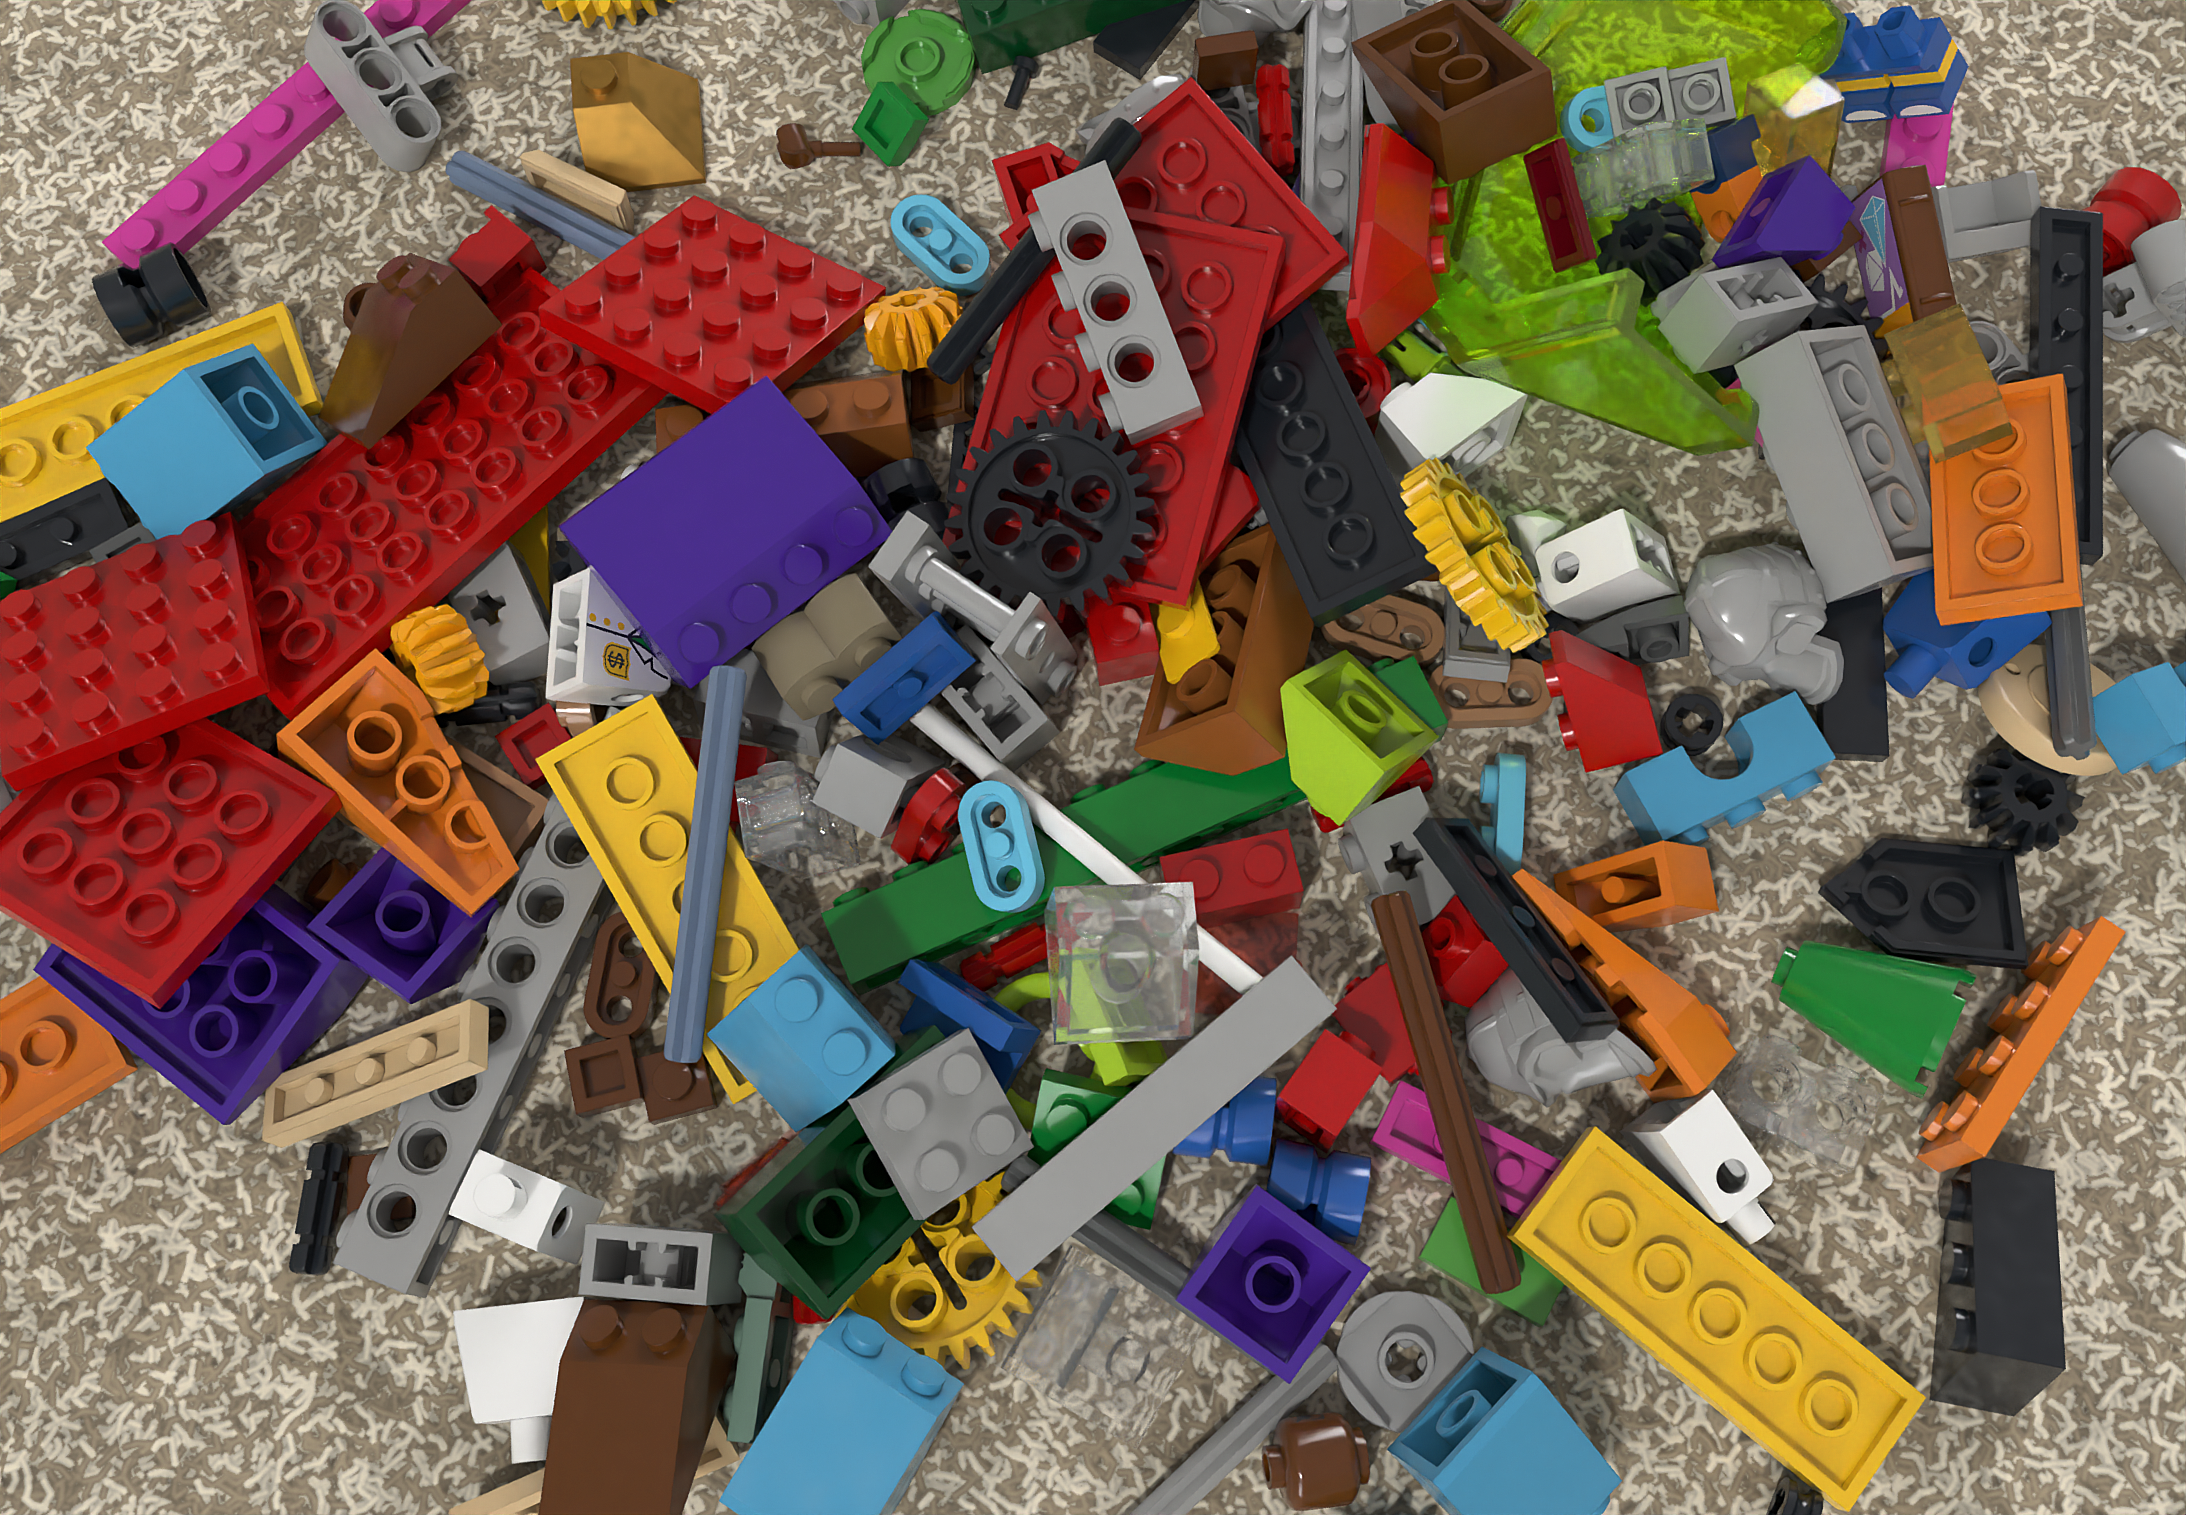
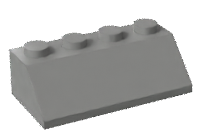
(1842, 459)

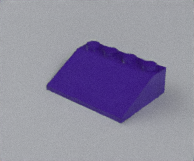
(726, 532)
(236, 1016)

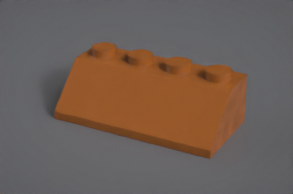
(856, 416)
(1230, 706)

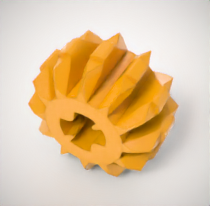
(909, 326)
(440, 657)

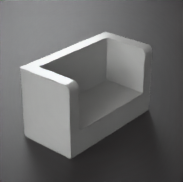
(1987, 215)

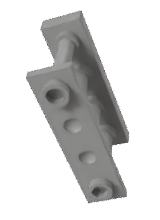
(928, 580)

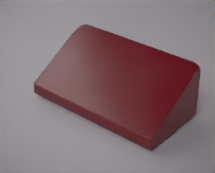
(1560, 206)

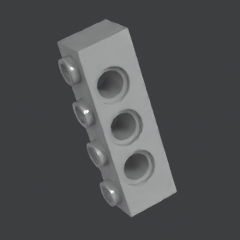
(1091, 204)

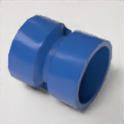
(1238, 1128)
(1320, 1189)

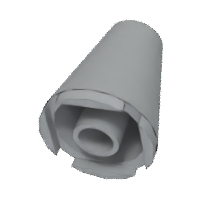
(2153, 480)

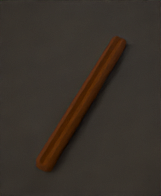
(1446, 1093)

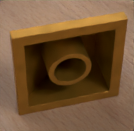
(638, 122)

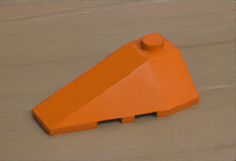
(1654, 1010)

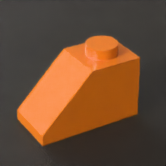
(1642, 887)

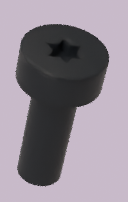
(1024, 69)

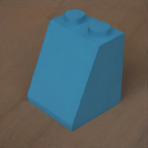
(206, 442)
(803, 1040)
(845, 1427)
(1503, 1447)

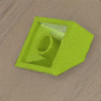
(1347, 736)

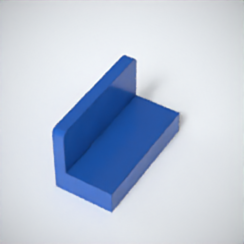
(904, 678)
(957, 1005)

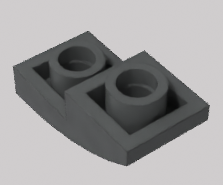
(1644, 632)

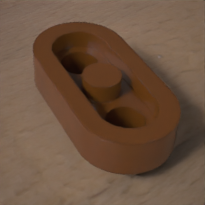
(619, 978)

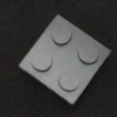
(940, 1124)

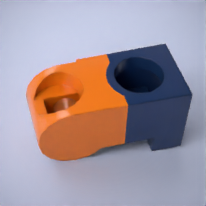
(1734, 172)

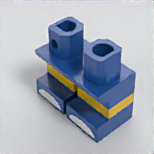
(1897, 67)

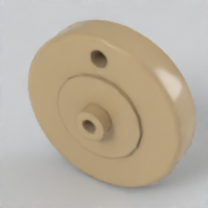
(2019, 710)

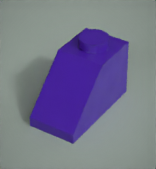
(1789, 216)

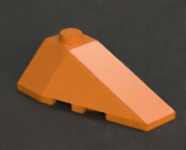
(400, 780)

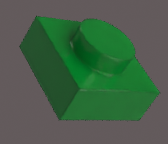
(890, 124)

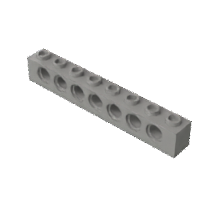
(531, 1008)

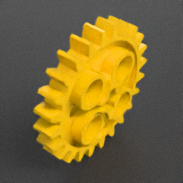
(1474, 555)
(908, 1277)

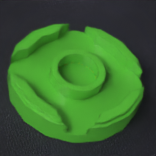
(926, 79)

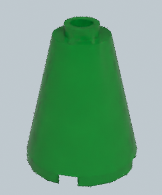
(1875, 1005)

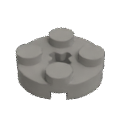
(1365, 1356)

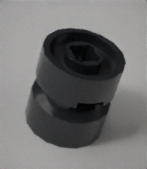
(151, 295)
(910, 487)

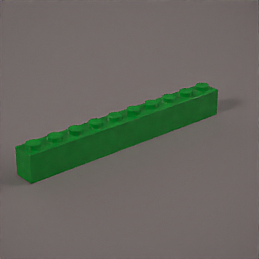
(1151, 815)

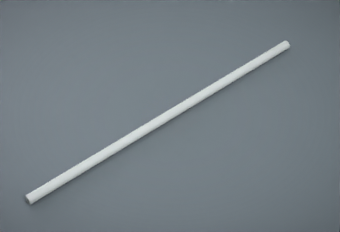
(1062, 829)

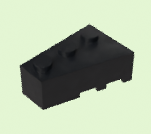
(1998, 1288)

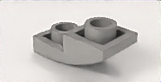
(1670, 95)

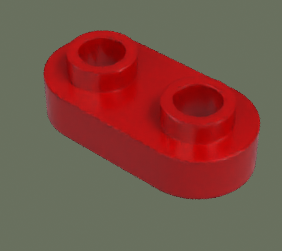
(927, 818)

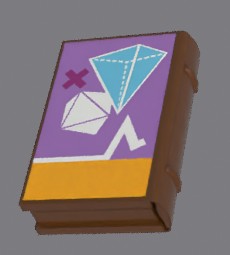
(1901, 250)

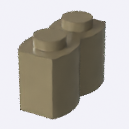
(826, 645)

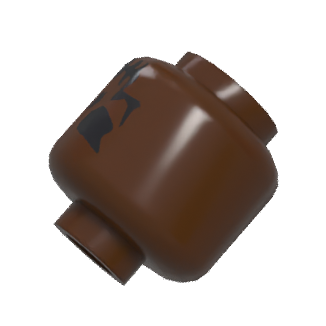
(1316, 1461)

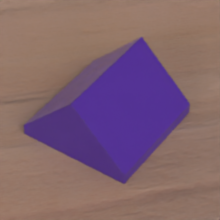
(402, 929)
(1271, 1282)

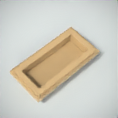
(579, 189)

